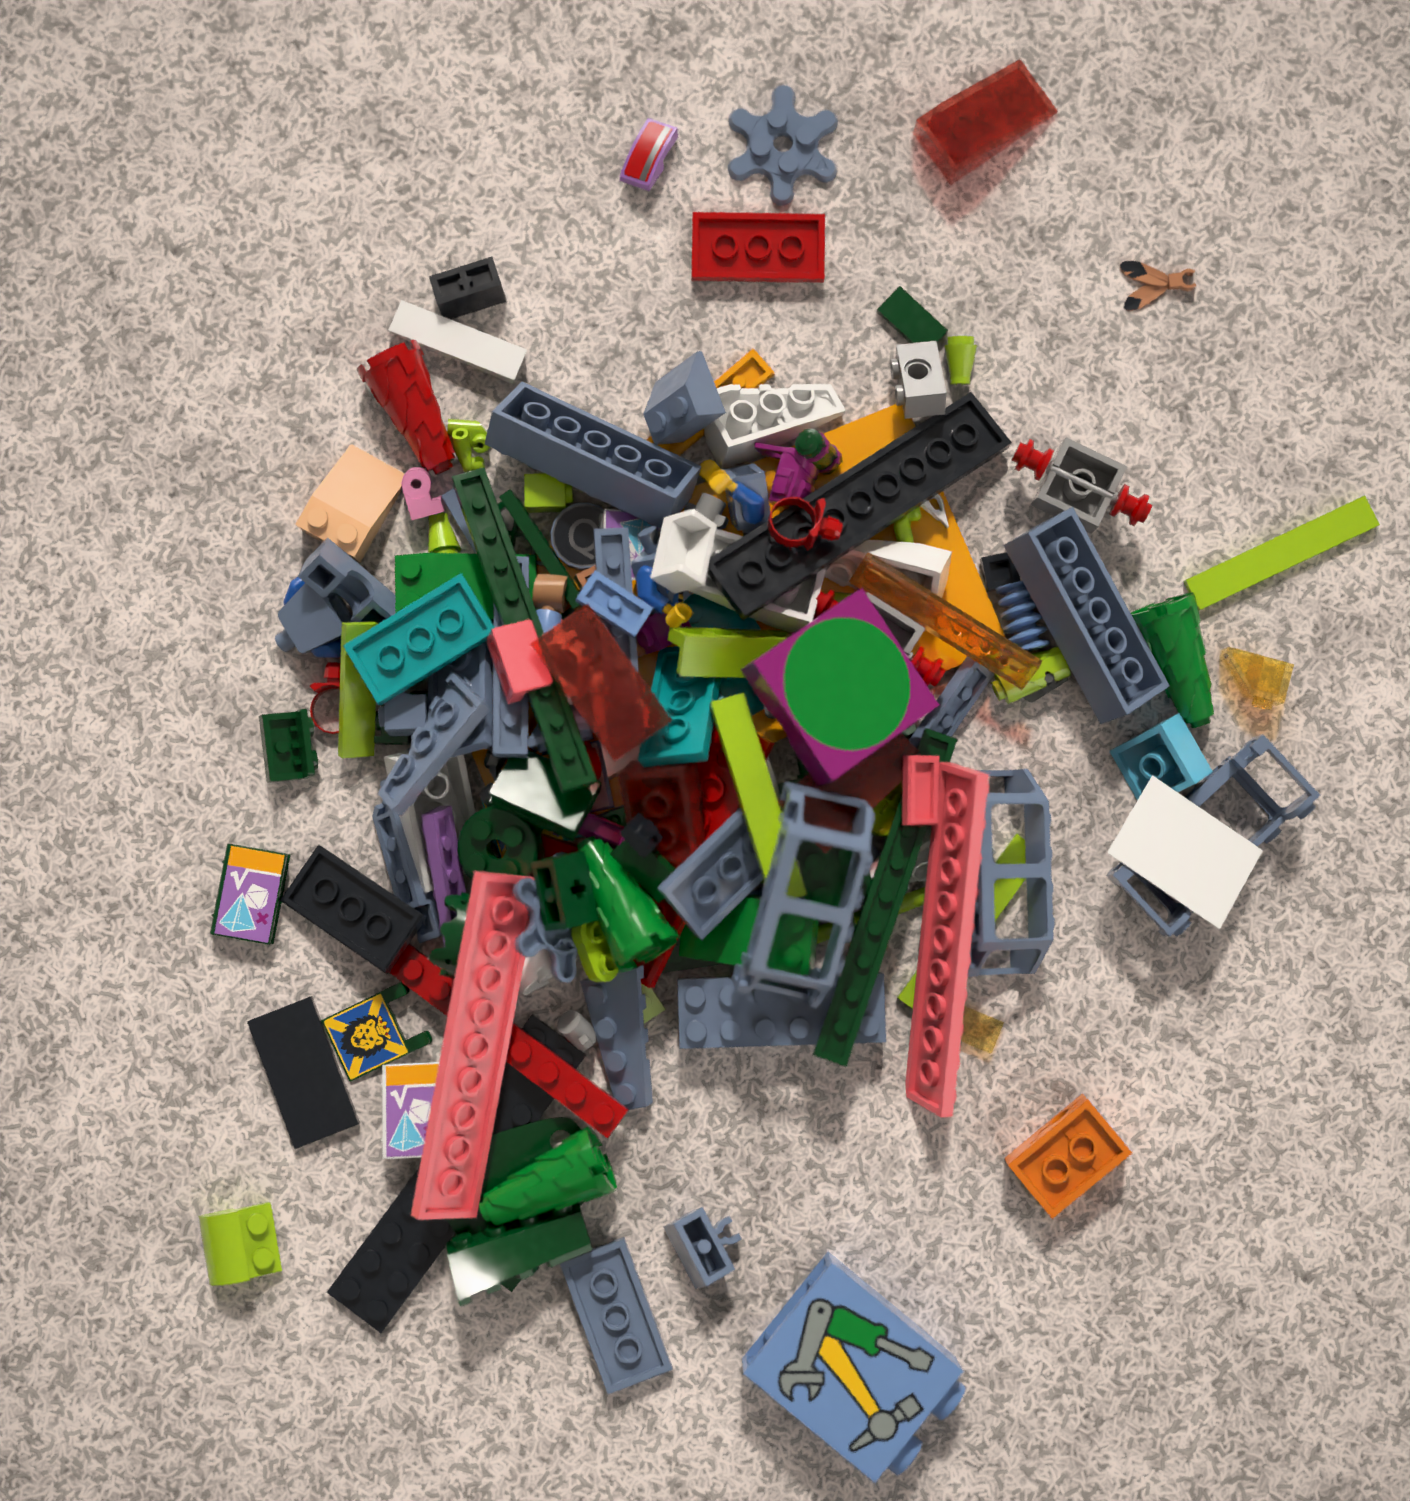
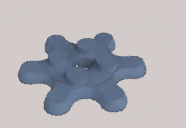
(778, 166)
(535, 938)

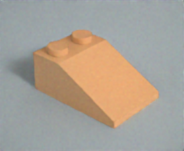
(352, 502)

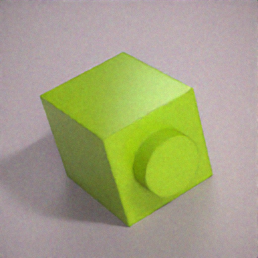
(546, 493)

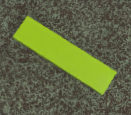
(356, 702)

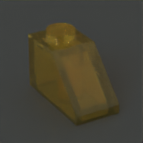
(1258, 676)

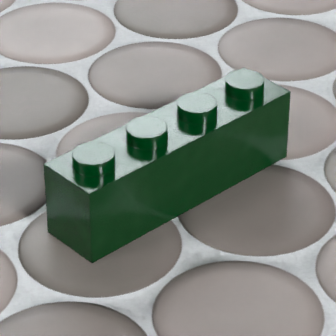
(515, 1250)

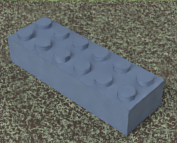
(591, 454)
(1086, 616)
(721, 1017)

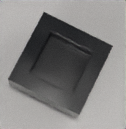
(998, 571)
(641, 835)

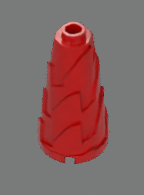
(405, 392)

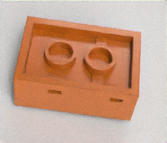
(1067, 1156)

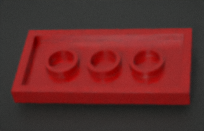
(758, 247)

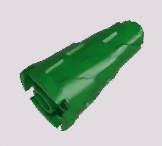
(1179, 648)
(625, 911)
(555, 1180)

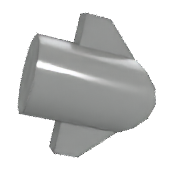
(711, 508)
(576, 1030)

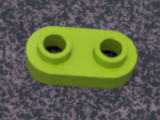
(594, 952)

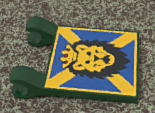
(370, 1035)

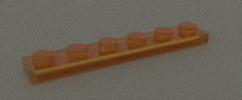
(946, 621)

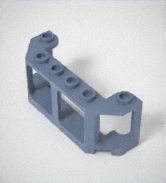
(1230, 767)
(775, 901)
(1028, 952)

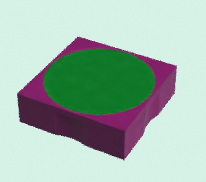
(840, 687)

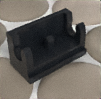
(467, 288)

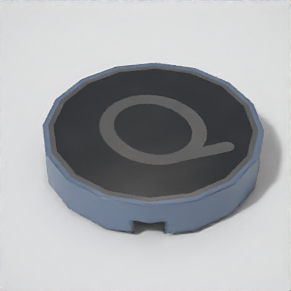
(573, 535)

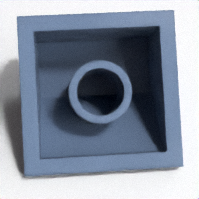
(683, 402)

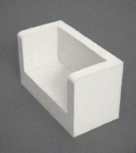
(683, 551)

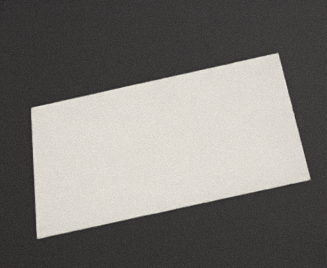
(1185, 852)

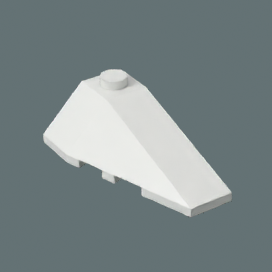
(767, 417)
(917, 561)

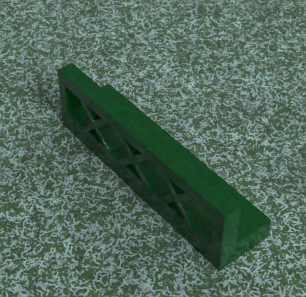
(539, 545)

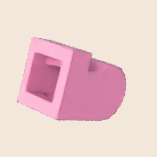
(416, 490)

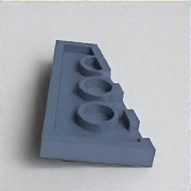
(433, 745)
(621, 1036)

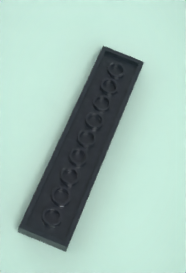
(863, 499)
(405, 1248)

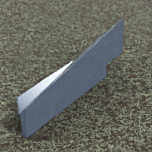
(402, 870)

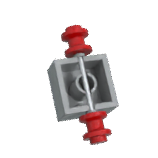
(1082, 481)
(904, 630)

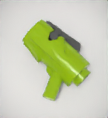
(1050, 675)

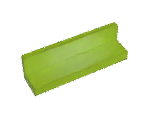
(721, 650)

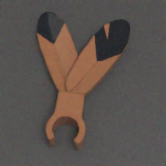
(1155, 280)

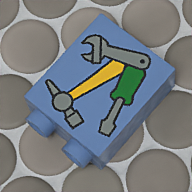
(854, 1369)

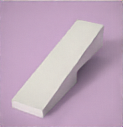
(458, 341)

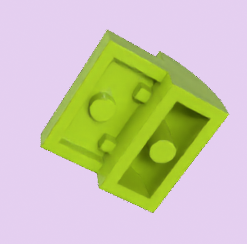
(239, 1244)

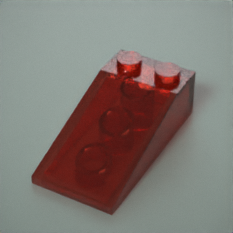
(983, 120)
(601, 682)
(867, 780)
(669, 799)

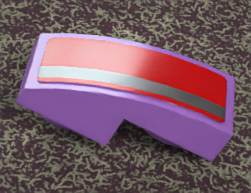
(647, 153)

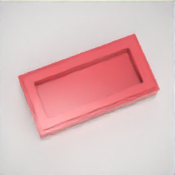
(920, 790)

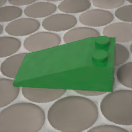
(424, 572)
(791, 949)

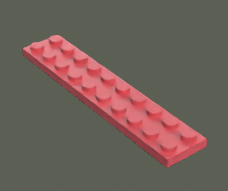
(946, 939)
(473, 1052)

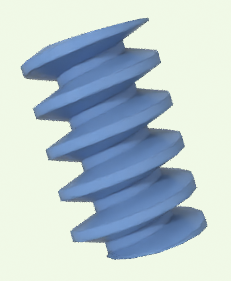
(1022, 616)

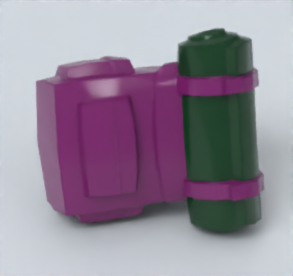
(800, 465)

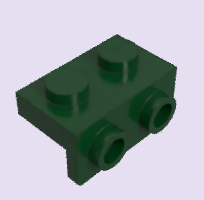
(288, 746)

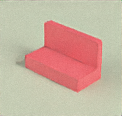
(516, 660)

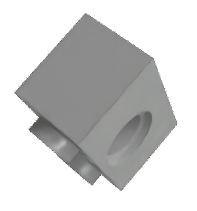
(920, 379)

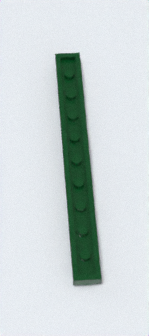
(516, 605)
(876, 923)

